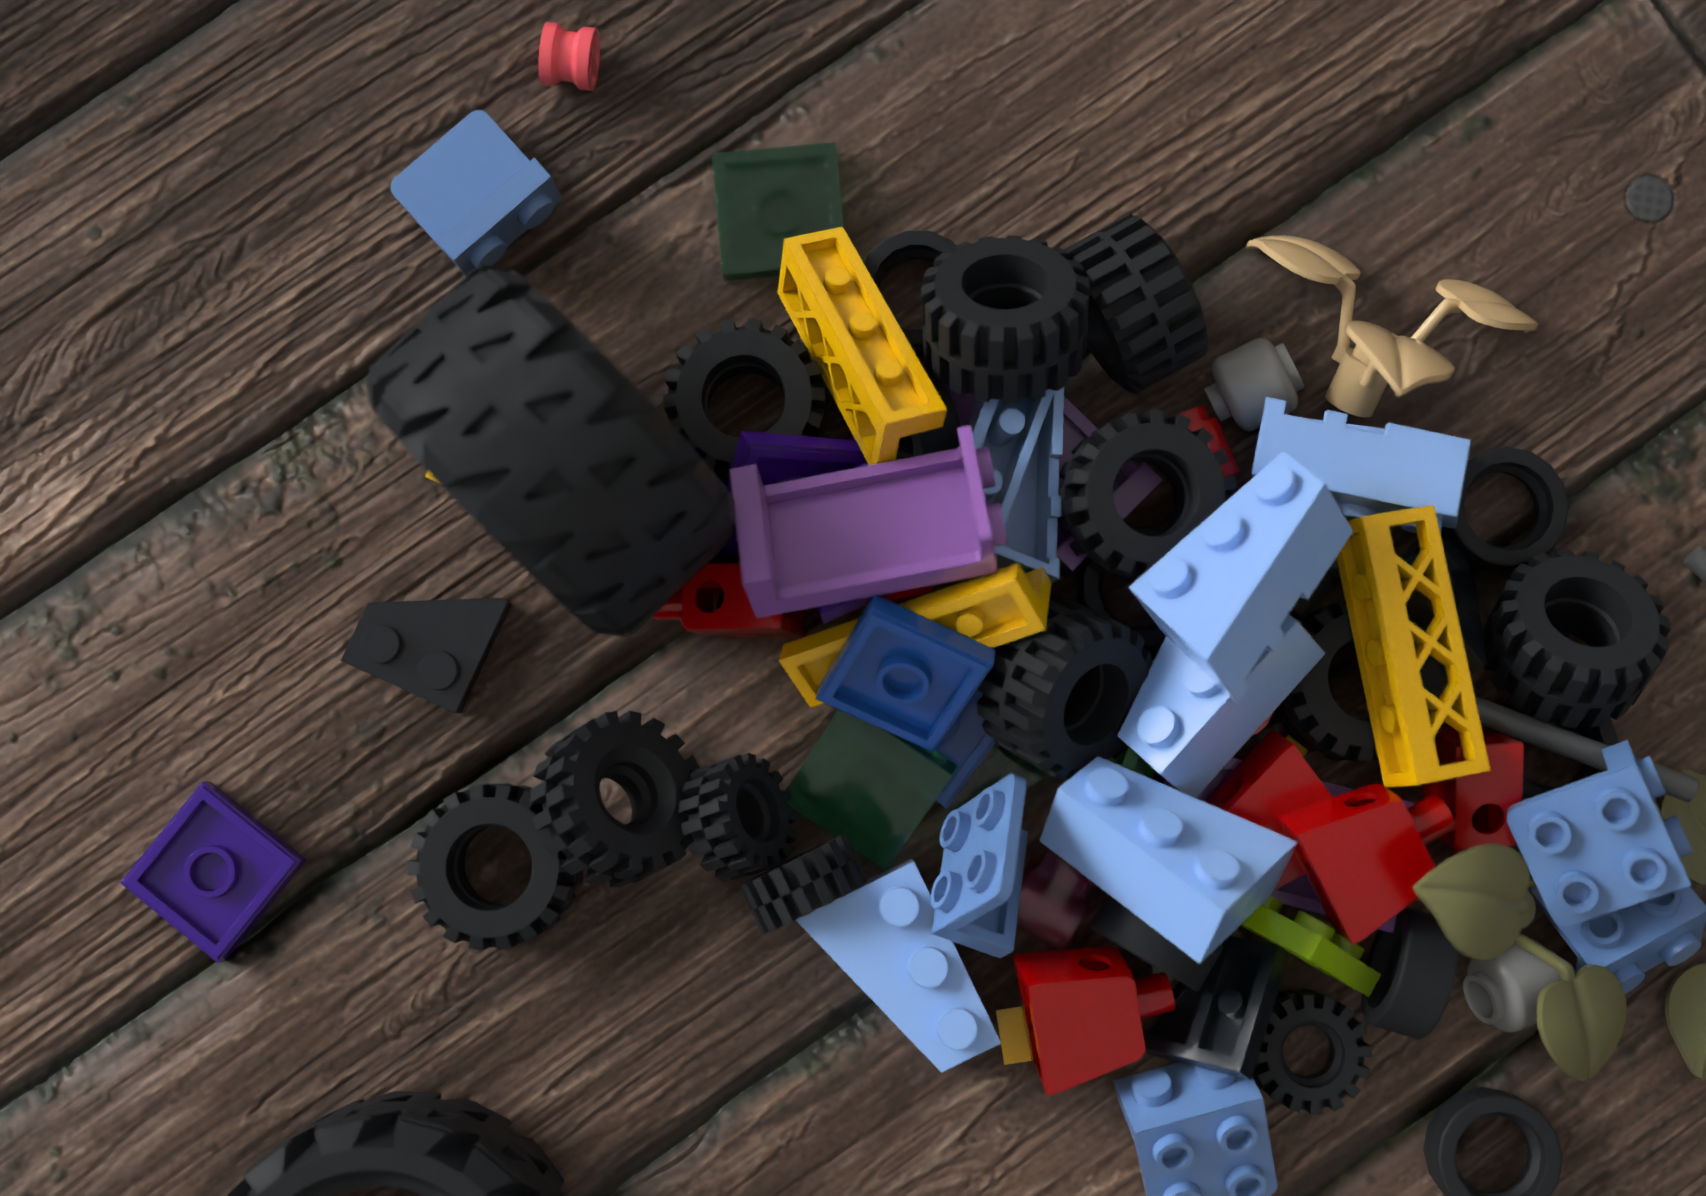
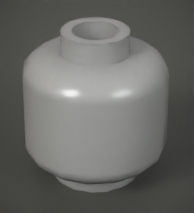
(1248, 377)
(1507, 988)

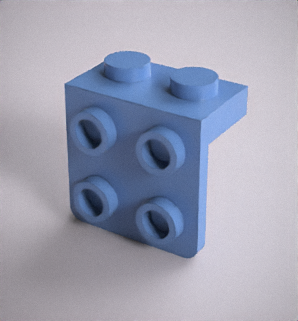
(475, 192)
(1601, 840)
(982, 870)
(1637, 935)
(1198, 1132)

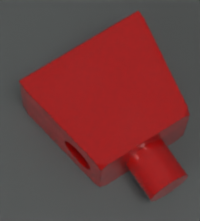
(699, 613)
(1268, 785)
(1481, 798)
(1366, 853)
(1085, 1012)

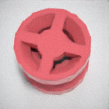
(569, 56)

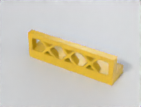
(856, 343)
(985, 608)
(1388, 655)

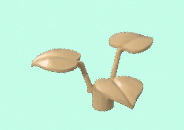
(1378, 353)

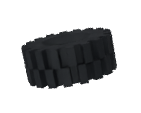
(647, 771)

